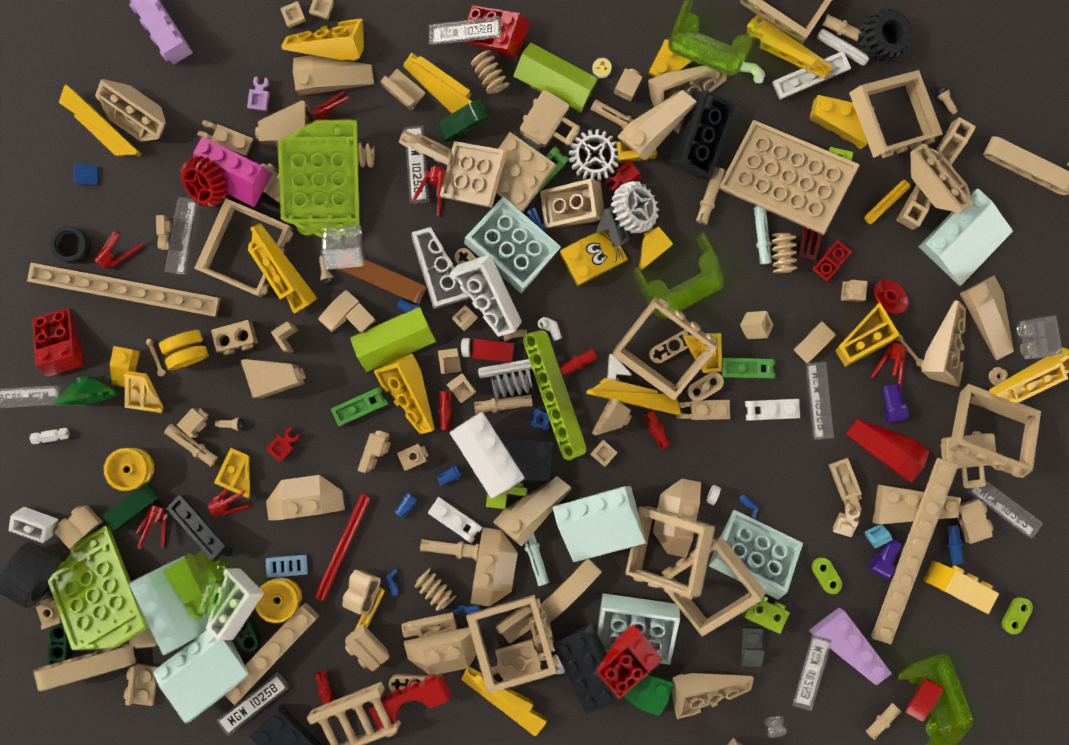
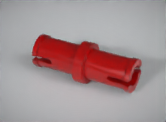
(577, 362)
(445, 410)
(656, 429)
(325, 689)

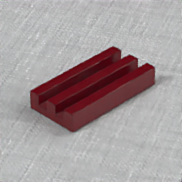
(802, 241)

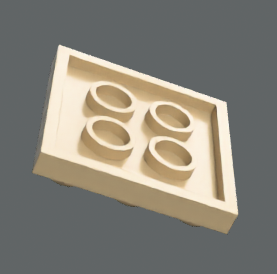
(522, 172)
(473, 174)

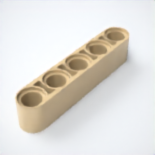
(1028, 165)
(84, 666)

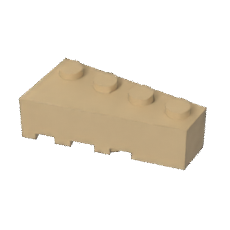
(901, 505)

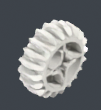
(588, 149)
(635, 207)

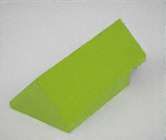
(551, 73)
(392, 339)

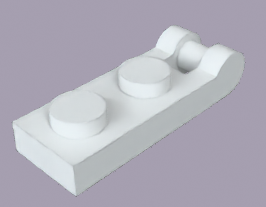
(773, 409)
(454, 519)

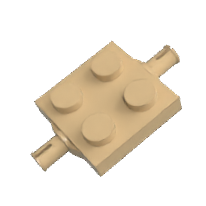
(517, 660)

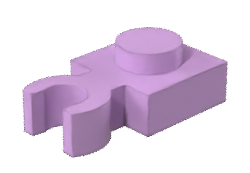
(259, 98)

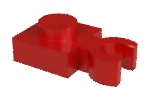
(625, 174)
(280, 446)

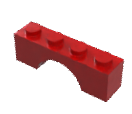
(430, 691)

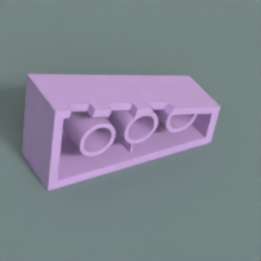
(162, 29)
(851, 645)

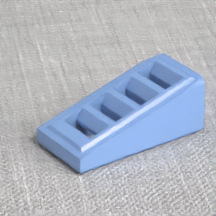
(269, 566)

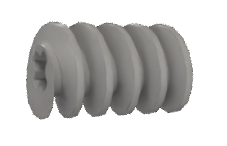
(511, 383)

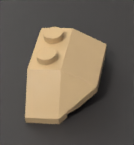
(131, 110)
(939, 180)
(304, 498)
(682, 500)
(494, 568)
(442, 651)

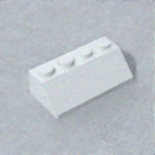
(487, 455)

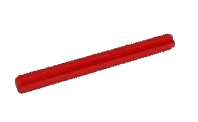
(342, 547)

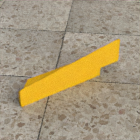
(787, 48)
(439, 84)
(96, 123)
(279, 270)
(1034, 378)
(635, 395)
(509, 701)

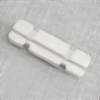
(49, 436)

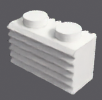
(33, 524)

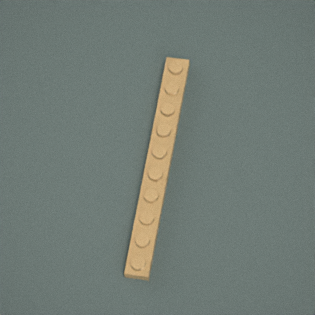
(123, 289)
(914, 550)

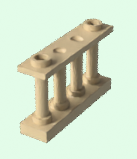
(355, 701)

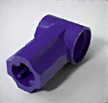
(895, 408)
(885, 562)

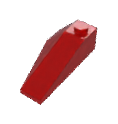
(895, 451)

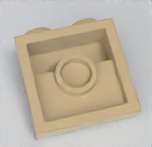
(376, 446)

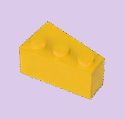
(840, 118)
(868, 336)
(961, 586)

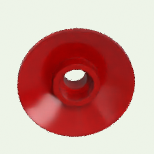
(891, 296)

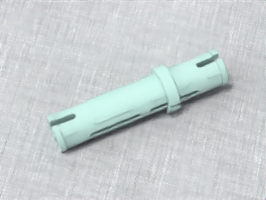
(763, 236)
(536, 560)

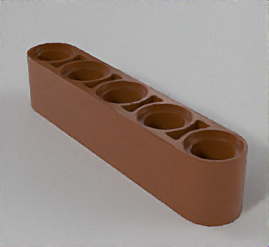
(388, 281)

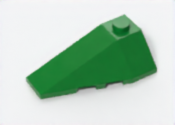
(85, 392)
(650, 693)

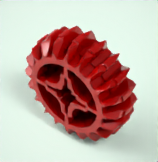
(204, 181)

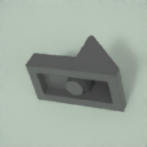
(617, 233)
(752, 651)

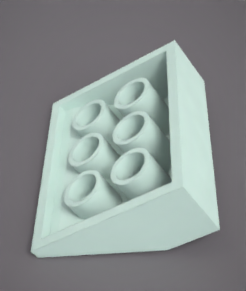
(967, 238)
(514, 244)
(600, 524)
(763, 551)
(165, 611)
(654, 619)
(200, 674)

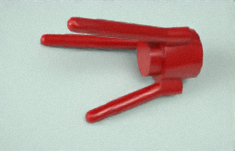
(321, 112)
(436, 178)
(105, 256)
(898, 354)
(220, 505)
(154, 514)

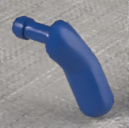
(748, 503)
(392, 585)
(467, 609)

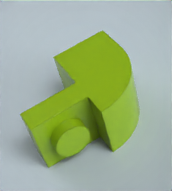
(500, 500)

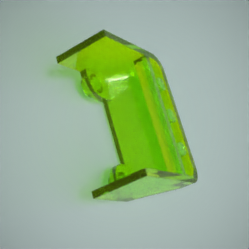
(708, 51)
(690, 291)
(197, 582)
(951, 713)

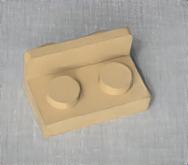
(141, 685)

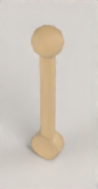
(918, 361)
(161, 372)

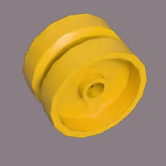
(183, 349)
(125, 478)
(290, 597)

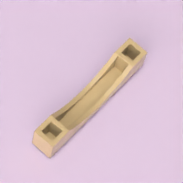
(949, 147)
(274, 650)

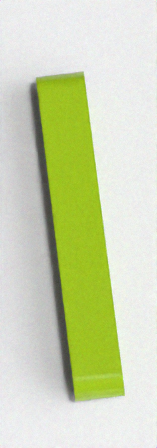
(554, 394)

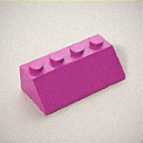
(244, 177)

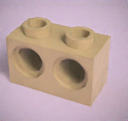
(233, 332)

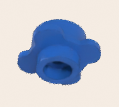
(536, 421)

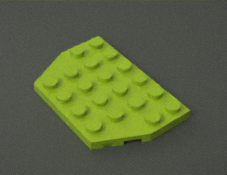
(320, 176)
(96, 595)

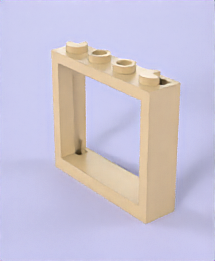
(783, 22)
(921, 105)
(216, 236)
(650, 374)
(1004, 407)
(637, 553)
(689, 608)
(481, 650)

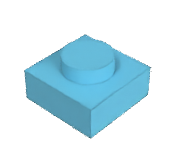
(878, 536)

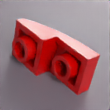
(832, 260)
(492, 350)
(924, 699)

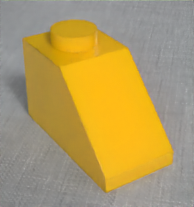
(653, 246)
(121, 362)

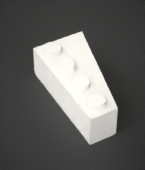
(436, 269)
(487, 290)

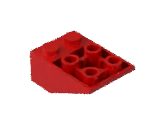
(513, 31)
(56, 343)
(628, 661)

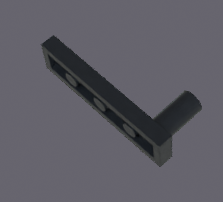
(198, 529)

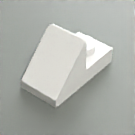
(615, 368)

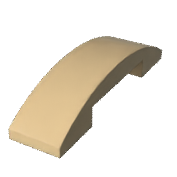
(570, 589)

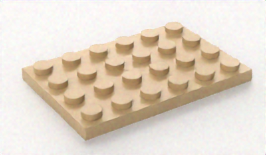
(789, 177)

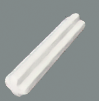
(840, 45)
(504, 368)

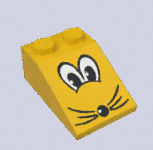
(592, 257)

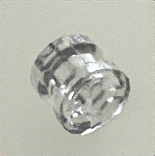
(775, 726)

